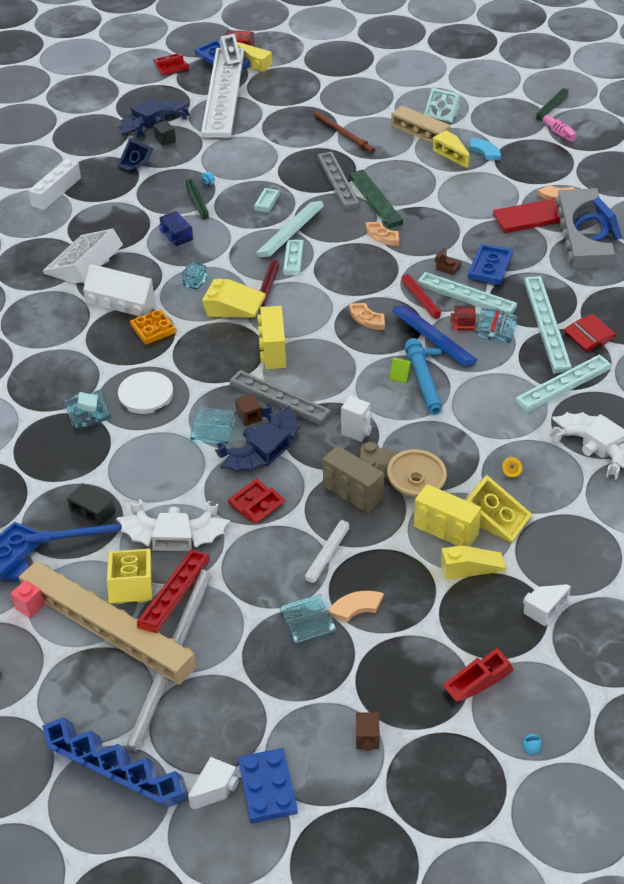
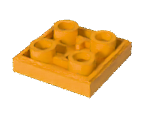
(153, 326)

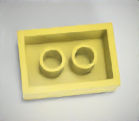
(272, 337)
(447, 516)
(129, 576)

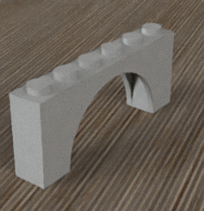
(581, 250)

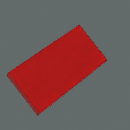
(527, 215)

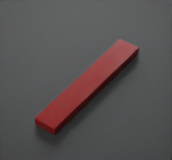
(173, 591)

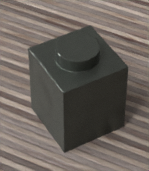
(164, 133)

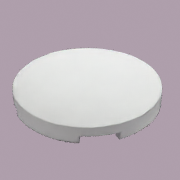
(145, 392)

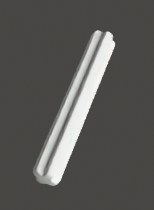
(327, 551)

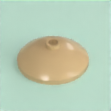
(414, 469)

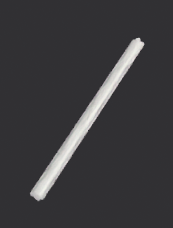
(160, 680)

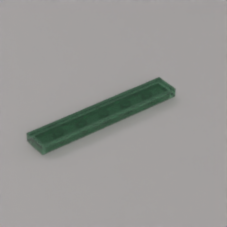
(376, 199)

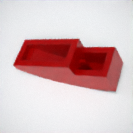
(478, 676)

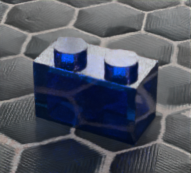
(176, 228)

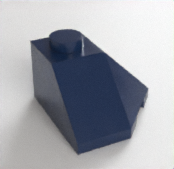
(134, 155)

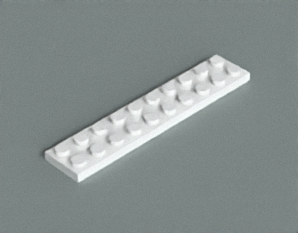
(222, 97)

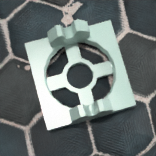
(431, 102)

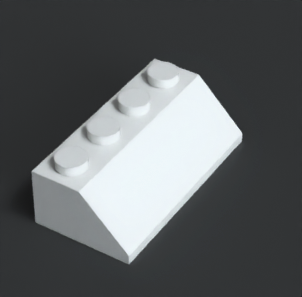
(119, 291)

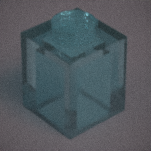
(194, 275)

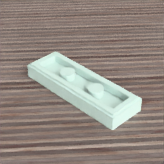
(293, 257)

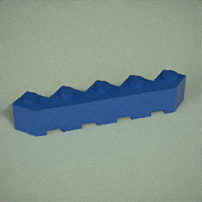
(115, 763)

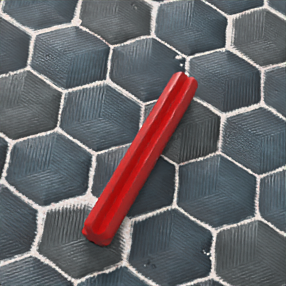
(421, 296)

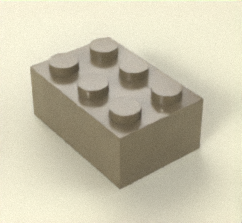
(353, 479)

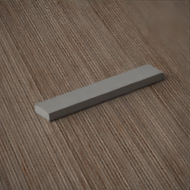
(338, 181)
(280, 397)

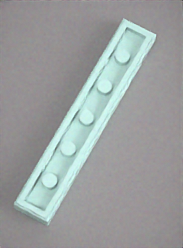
(289, 229)
(465, 293)
(563, 383)

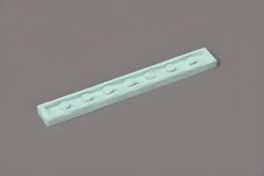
(547, 325)

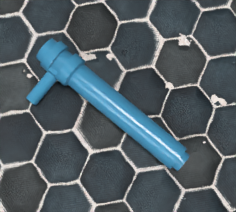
(417, 355)

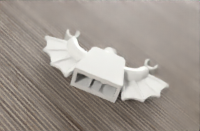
(598, 435)
(173, 529)

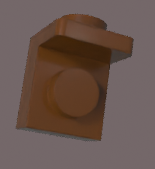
(445, 263)

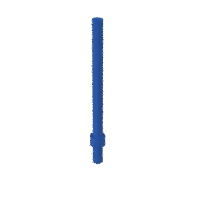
(46, 536)

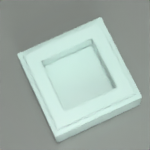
(87, 402)

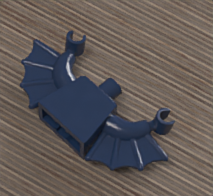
(151, 113)
(263, 443)

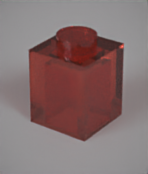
(463, 317)

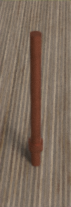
(363, 144)

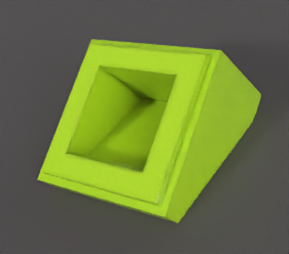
(400, 370)

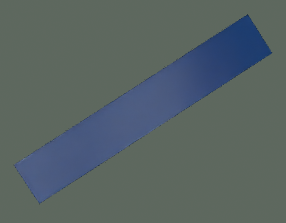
(434, 335)

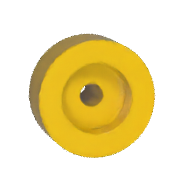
(512, 471)

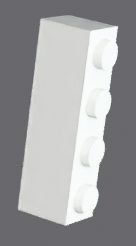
(54, 184)

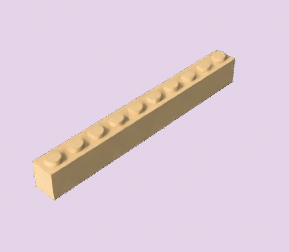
(111, 624)

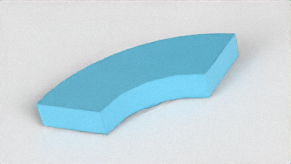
(485, 148)

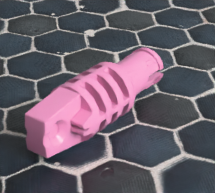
(560, 128)

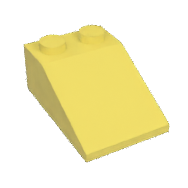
(232, 299)
(499, 510)

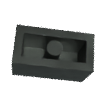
(91, 504)

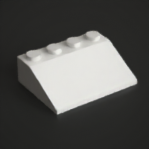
(86, 250)

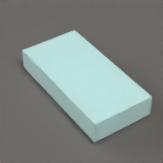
(266, 200)

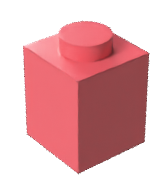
(27, 599)

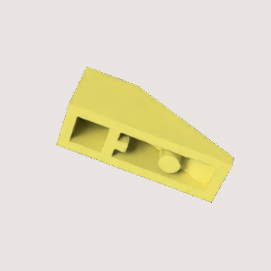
(259, 58)
(451, 148)
(470, 561)

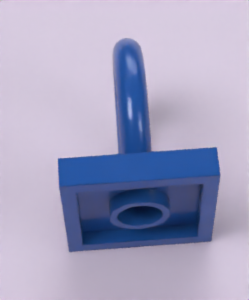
(604, 217)

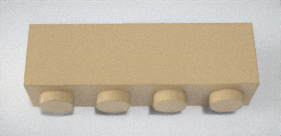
(417, 123)

